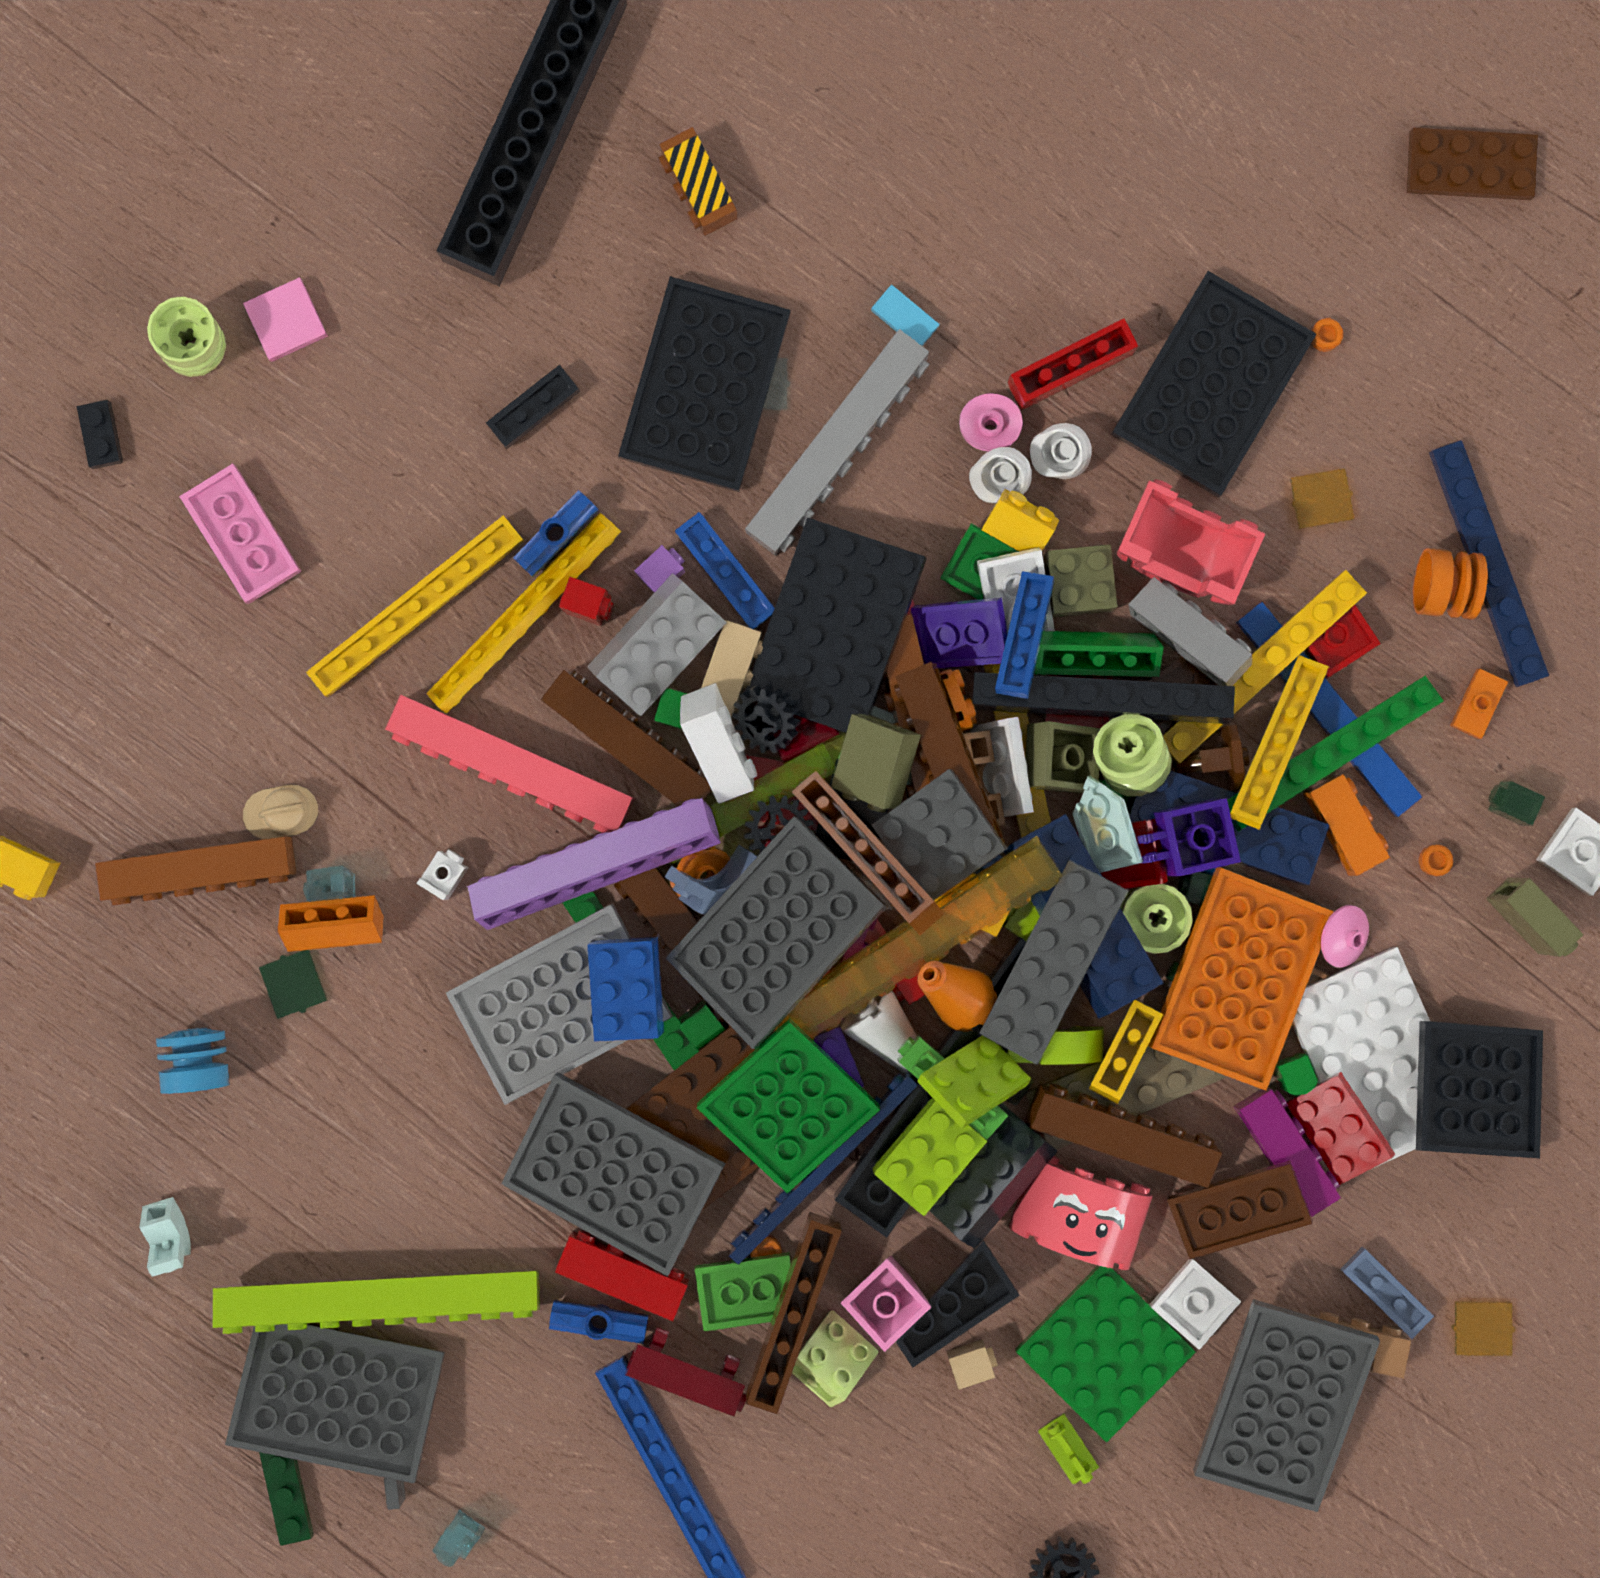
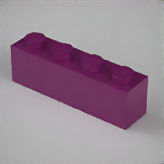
(1282, 1141)

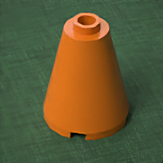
(957, 994)

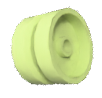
(1132, 755)
(1173, 916)

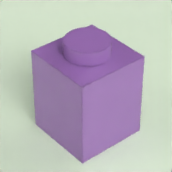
(659, 567)

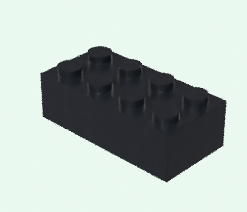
(993, 1180)

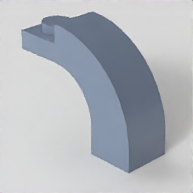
(704, 893)

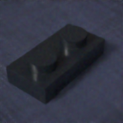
(99, 434)

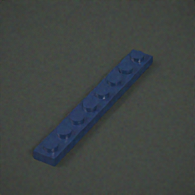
(1479, 536)
(768, 1220)

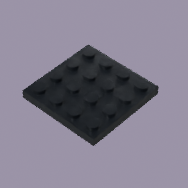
(1479, 1090)

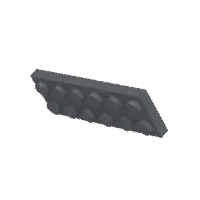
(1054, 962)

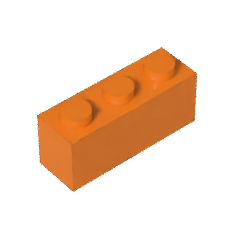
(1349, 824)
(330, 923)

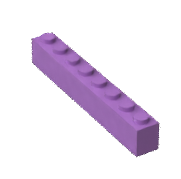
(593, 863)

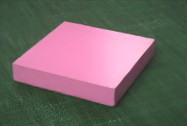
(285, 319)

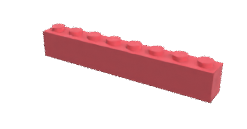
(510, 764)

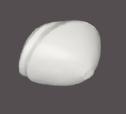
(1061, 451)
(1000, 470)

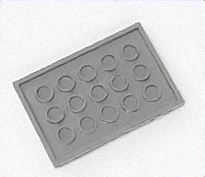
(537, 1009)

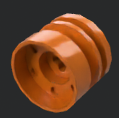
(1450, 583)

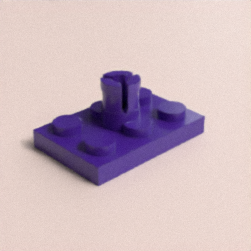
(961, 632)

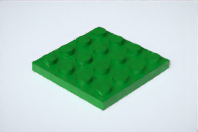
(788, 1106)
(1105, 1351)

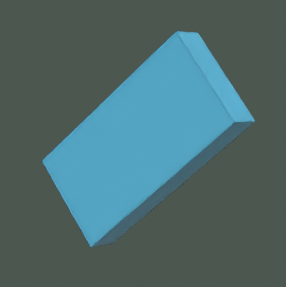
(905, 315)

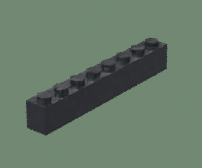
(1111, 698)

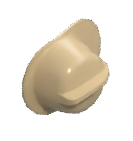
(280, 812)

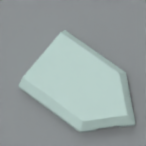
(1106, 827)

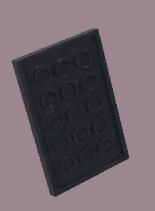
(704, 384)
(1213, 384)
(837, 623)

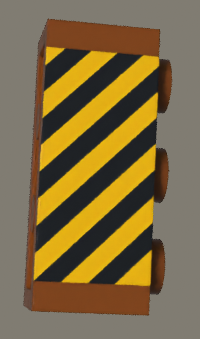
(697, 182)

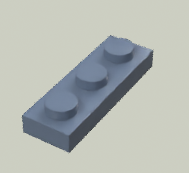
(1387, 1292)

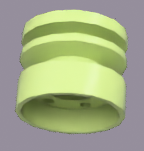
(184, 320)

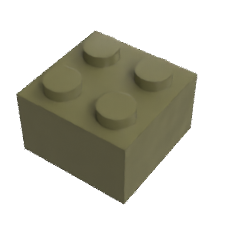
(1081, 580)
(1060, 756)

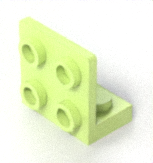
(833, 1359)

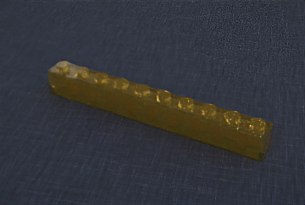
(904, 952)

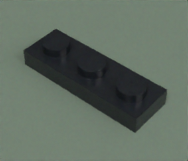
(533, 406)

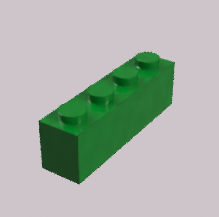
(1099, 654)

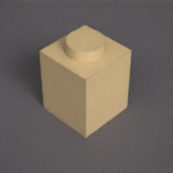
(972, 1364)

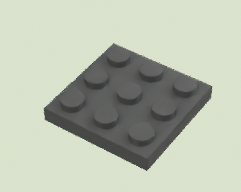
(940, 835)

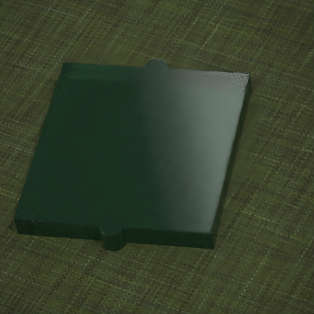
(293, 983)

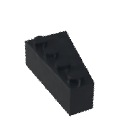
(962, 1301)

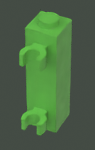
(920, 1056)

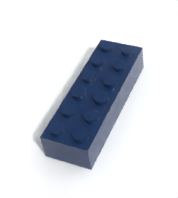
(1282, 847)
(1121, 965)

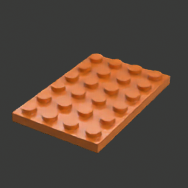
(1241, 978)

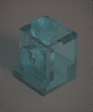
(321, 880)
(457, 1539)

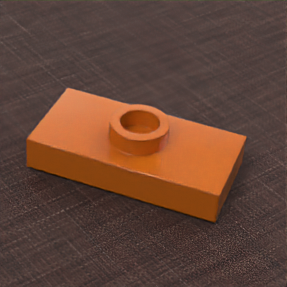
(1479, 703)

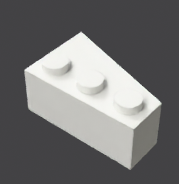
(716, 743)

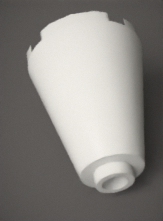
(881, 1028)

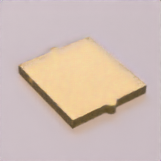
(1322, 498)
(1483, 1328)

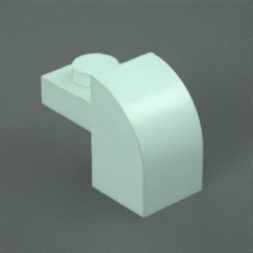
(166, 1234)

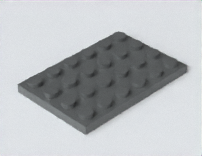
(776, 932)
(612, 1173)
(336, 1400)
(1286, 1405)

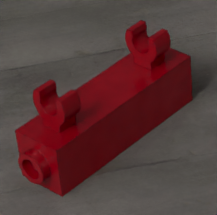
(687, 1380)

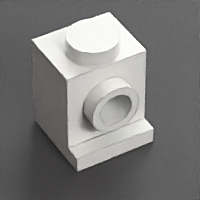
(443, 887)

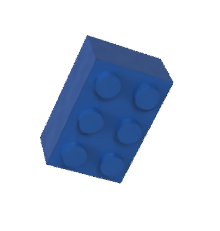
(625, 989)

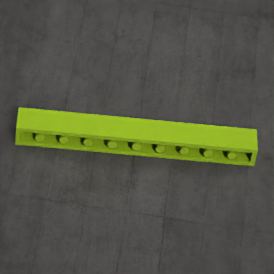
(376, 1299)

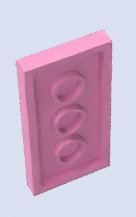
(240, 533)

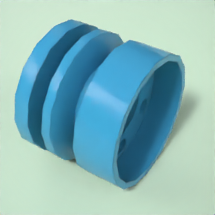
(192, 1061)

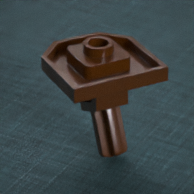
(1230, 758)

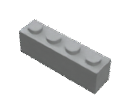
(1190, 633)

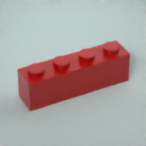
(1072, 364)
(621, 1275)

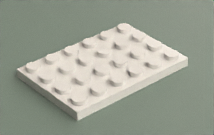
(1369, 1030)

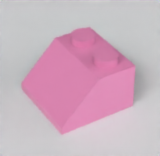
(887, 1303)

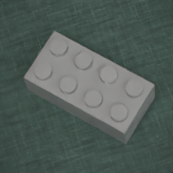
(656, 644)

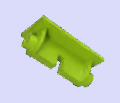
(1069, 1450)

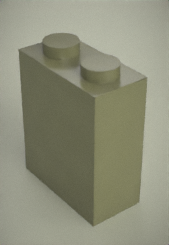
(875, 762)
(1535, 917)

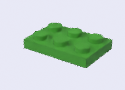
(740, 1293)

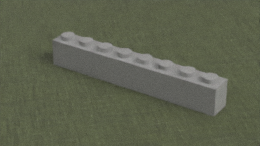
(838, 442)

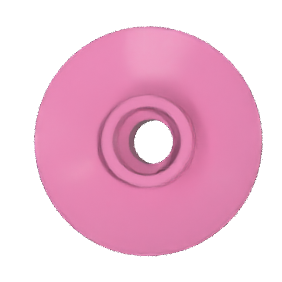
(995, 411)
(1344, 936)

